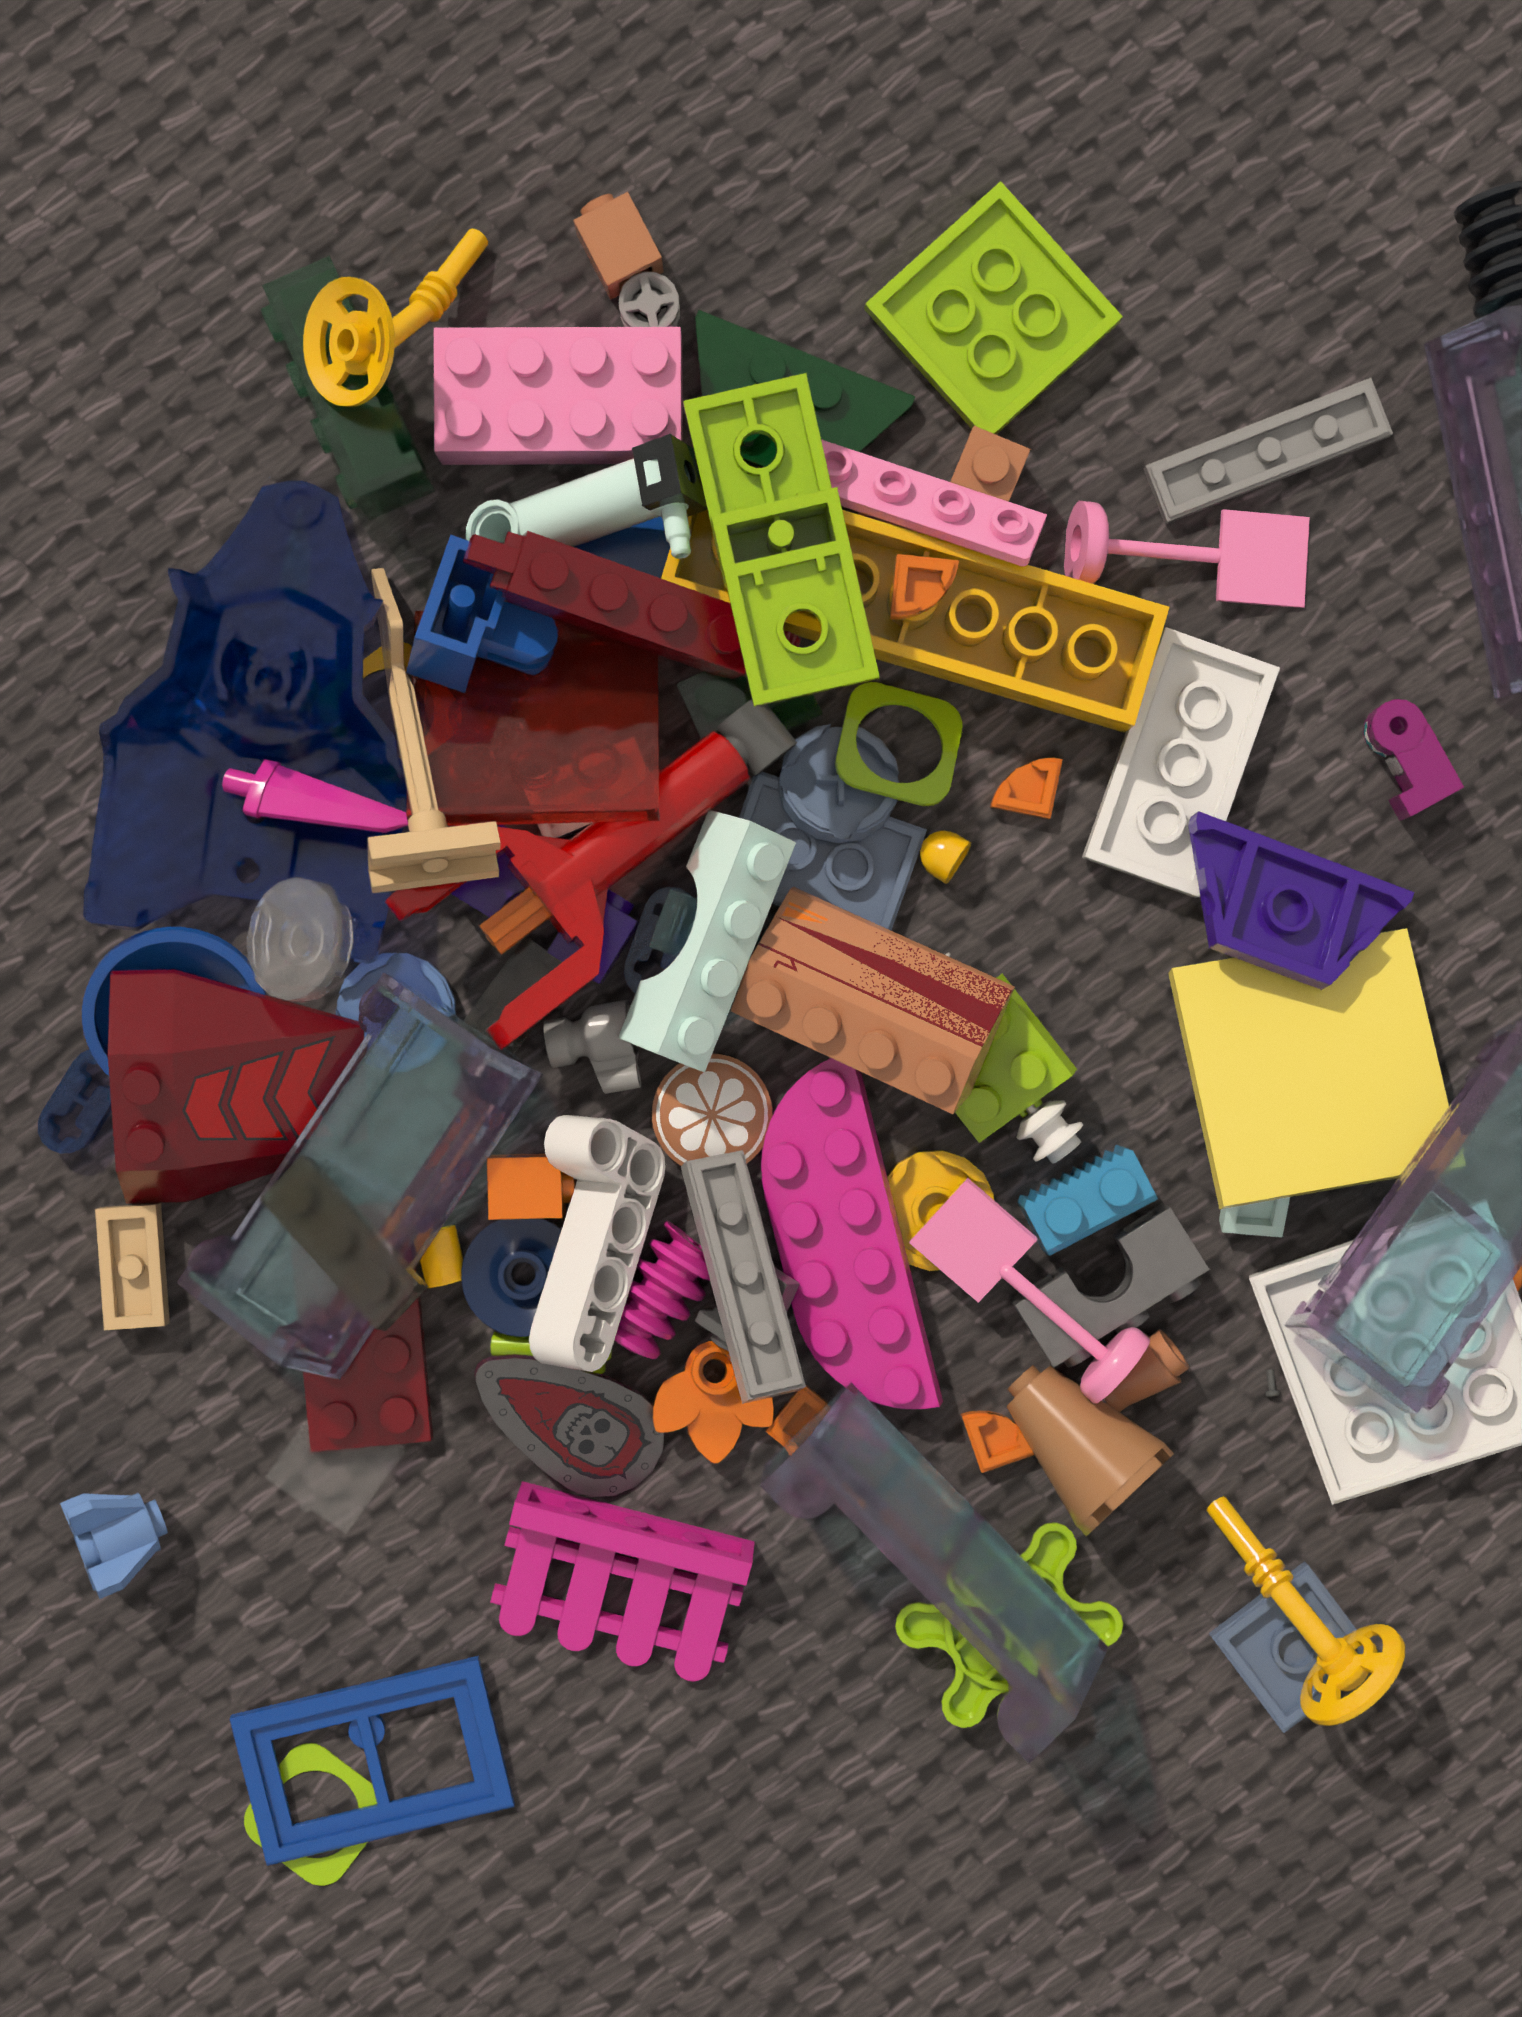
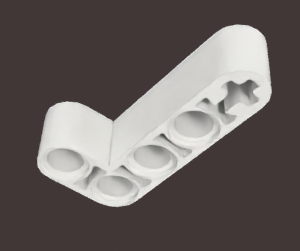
(600, 1238)

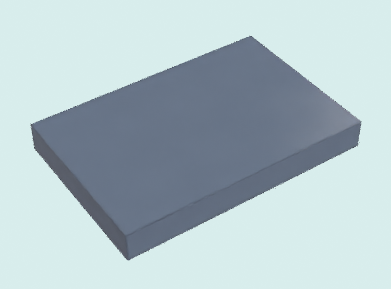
(856, 875)

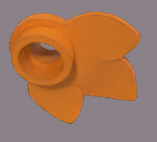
(708, 1409)

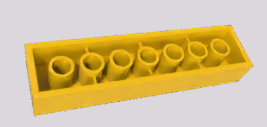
(994, 629)

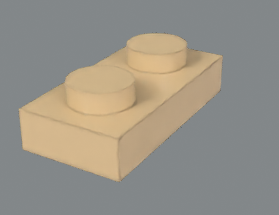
(132, 1266)

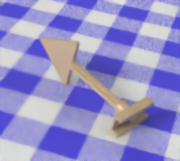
(430, 850)

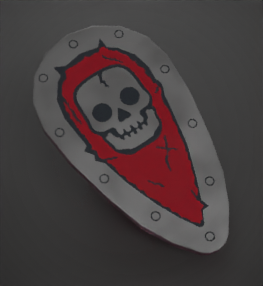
(572, 1422)

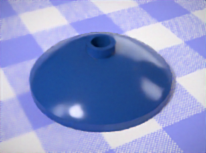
(160, 949)

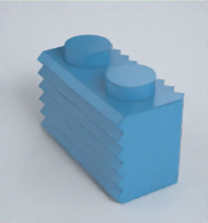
(1087, 1199)

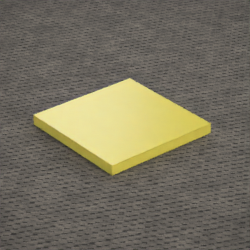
(1307, 1081)

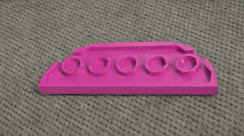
(845, 1240)

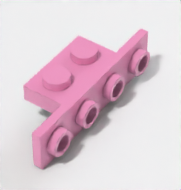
(933, 506)

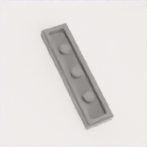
(1268, 451)
(742, 1276)

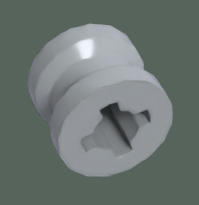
(647, 294)

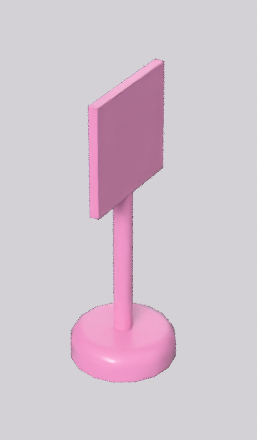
(1257, 555)
(980, 1243)

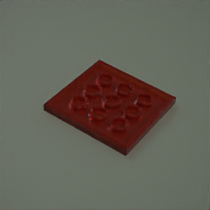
(551, 743)

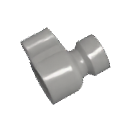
(597, 1039)

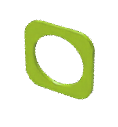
(855, 772)
(317, 1758)

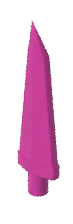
(298, 797)

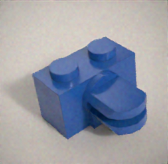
(472, 621)

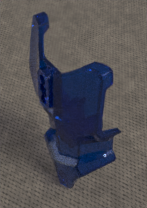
(251, 672)

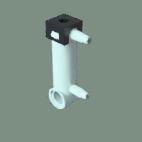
(653, 484)

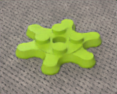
(975, 1678)

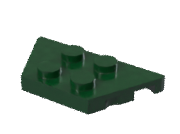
(846, 404)

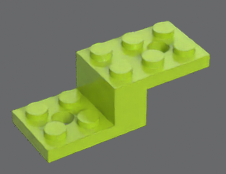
(781, 540)

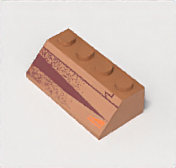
(873, 1000)

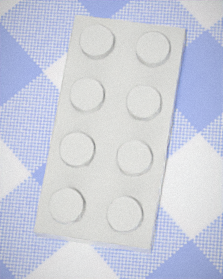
(1180, 759)

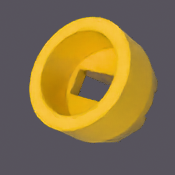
(943, 854)

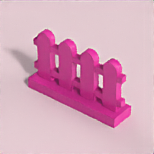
(602, 1532)

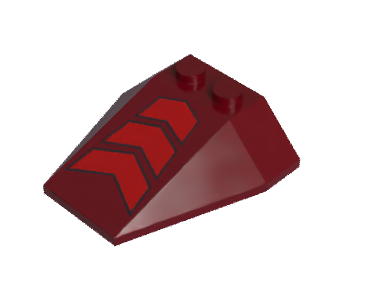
(212, 1081)

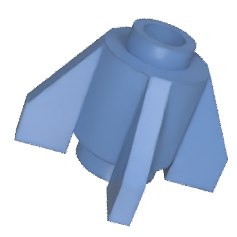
(114, 1536)

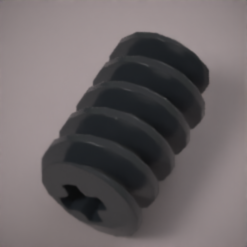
(1497, 246)

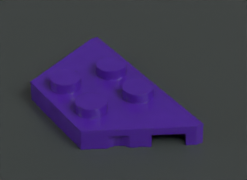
(1285, 903)

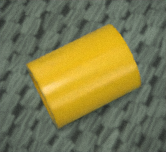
(443, 1259)

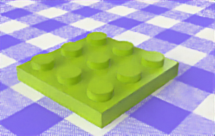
(993, 311)

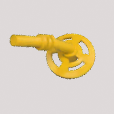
(367, 340)
(1335, 1655)

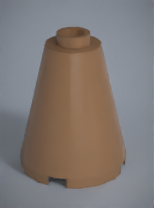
(1083, 1447)

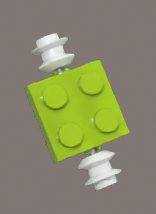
(1016, 1074)

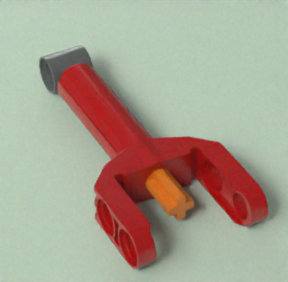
(572, 876)

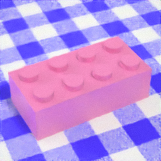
(554, 393)

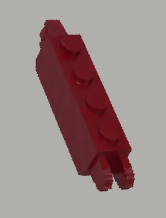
(613, 600)

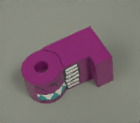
(1413, 755)

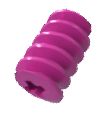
(662, 1293)

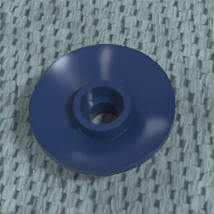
(489, 1272)

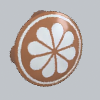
(711, 1110)

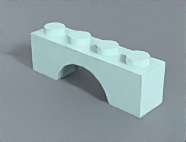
(736, 880)

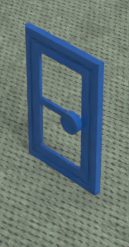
(362, 1706)

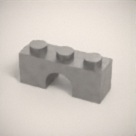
(1157, 1265)

